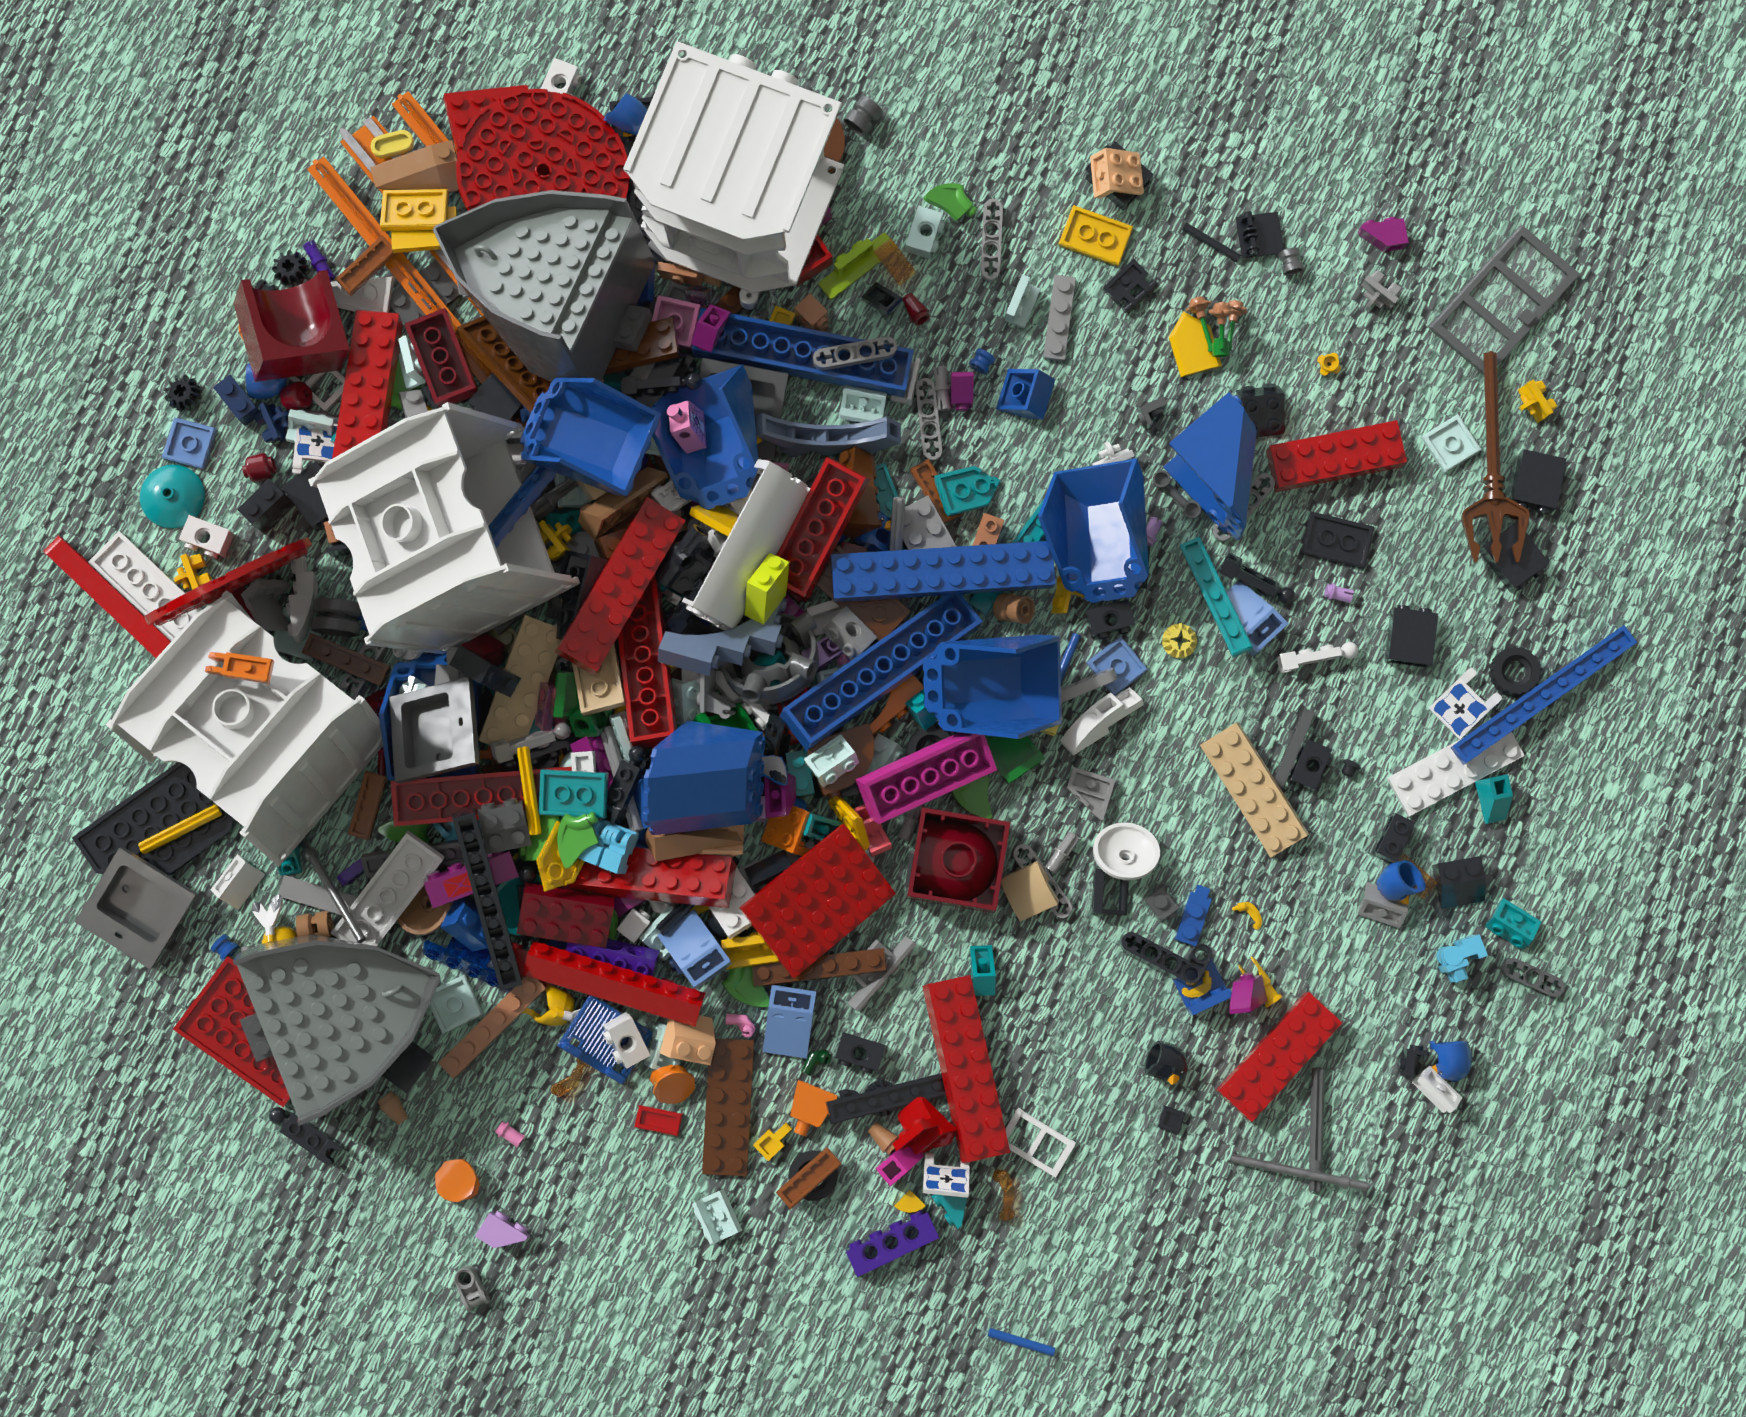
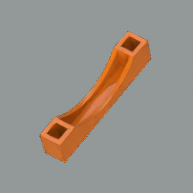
(896, 705)

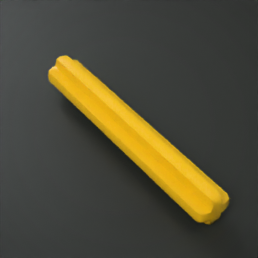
(529, 790)
(180, 829)

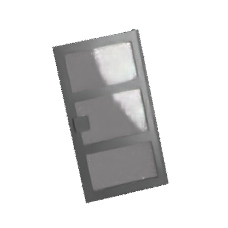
(1504, 299)

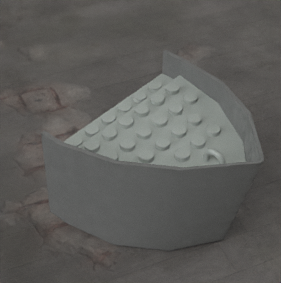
(554, 277)
(331, 1014)

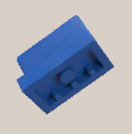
(1216, 994)

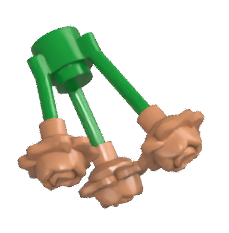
(1221, 310)

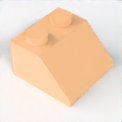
(689, 1042)

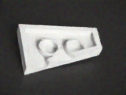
(372, 296)

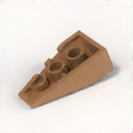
(422, 169)
(689, 843)

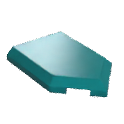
(965, 489)

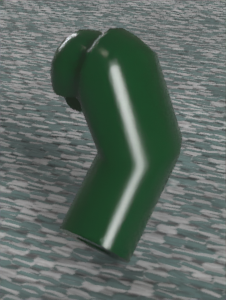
(816, 1058)

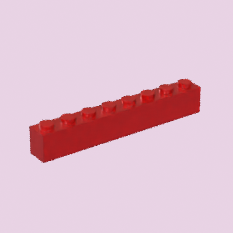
(614, 983)

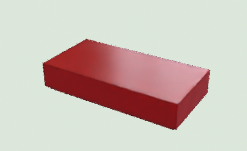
(658, 1120)

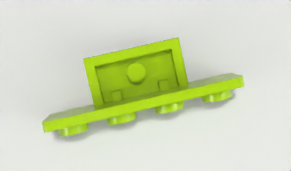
(852, 266)

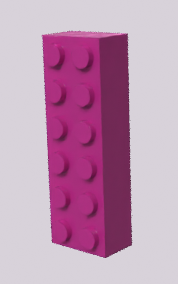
(925, 775)

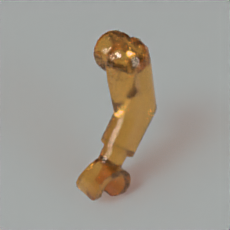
(571, 1082)
(1008, 1188)

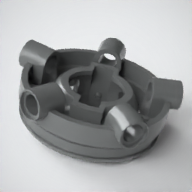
(793, 675)

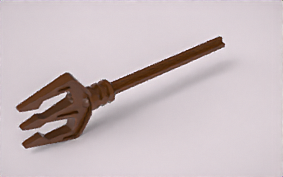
(1494, 503)

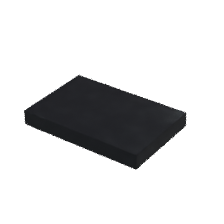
(1337, 540)

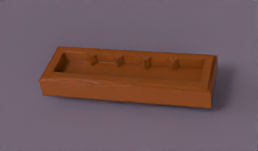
(366, 265)
(924, 477)
(367, 805)
(808, 1178)

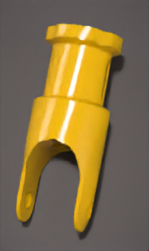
(1271, 994)

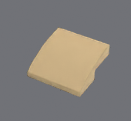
(1029, 891)

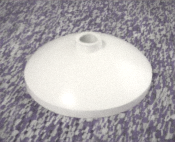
(1130, 843)

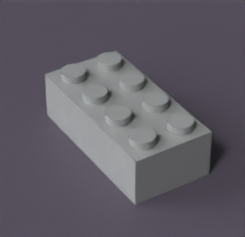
(924, 527)

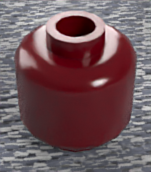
(296, 396)
(259, 468)

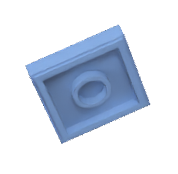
(189, 443)
(1123, 660)

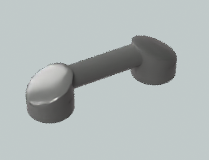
(1161, 480)

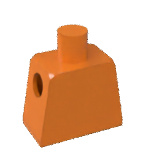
(809, 1106)

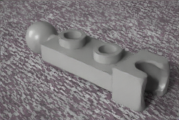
(504, 750)

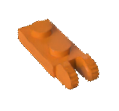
(242, 667)

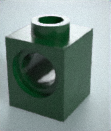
(588, 725)

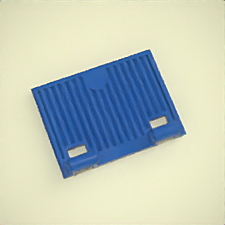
(593, 1047)

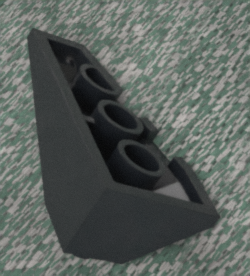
(587, 569)

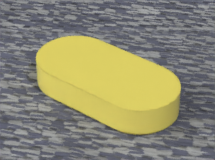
(392, 144)

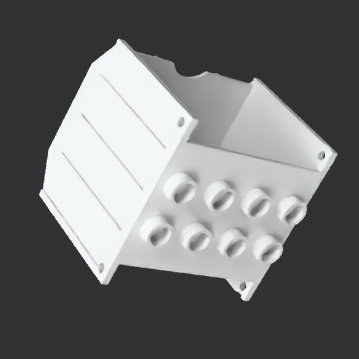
(734, 169)
(419, 535)
(256, 748)

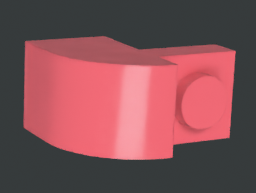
(877, 837)

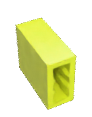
(766, 588)

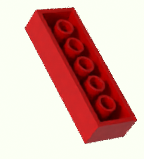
(1336, 456)
(820, 524)
(1278, 1056)

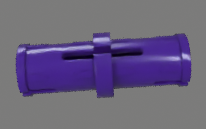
(318, 260)

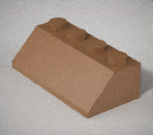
(613, 509)

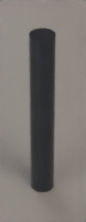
(1211, 242)

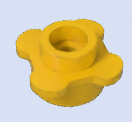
(1331, 358)

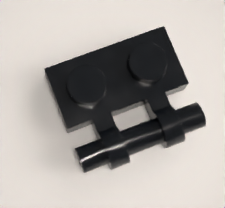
(1125, 281)

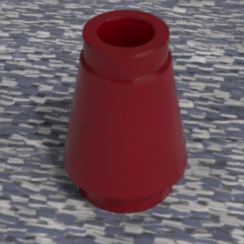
(915, 309)

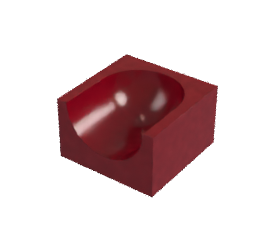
(291, 329)
(958, 860)

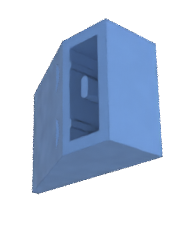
(1256, 615)
(695, 950)
(789, 1021)

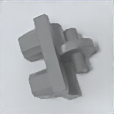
(1379, 294)

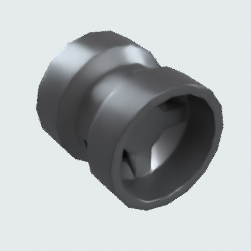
(1291, 262)

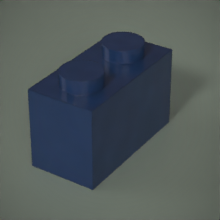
(236, 399)

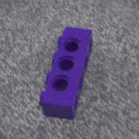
(621, 954)
(864, 1264)

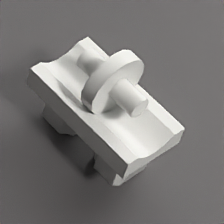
(1113, 457)

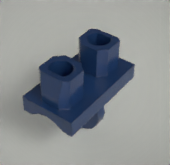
(275, 420)

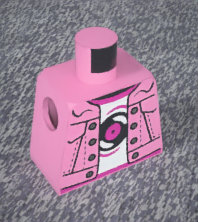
(687, 426)

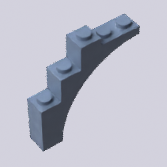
(828, 440)
(703, 652)

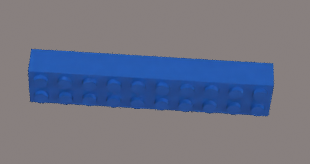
(792, 350)
(942, 571)
(878, 670)

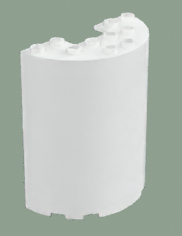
(756, 533)

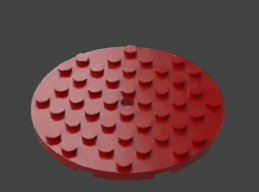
(533, 131)
(231, 581)

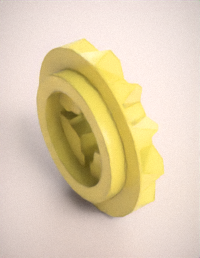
(1171, 646)

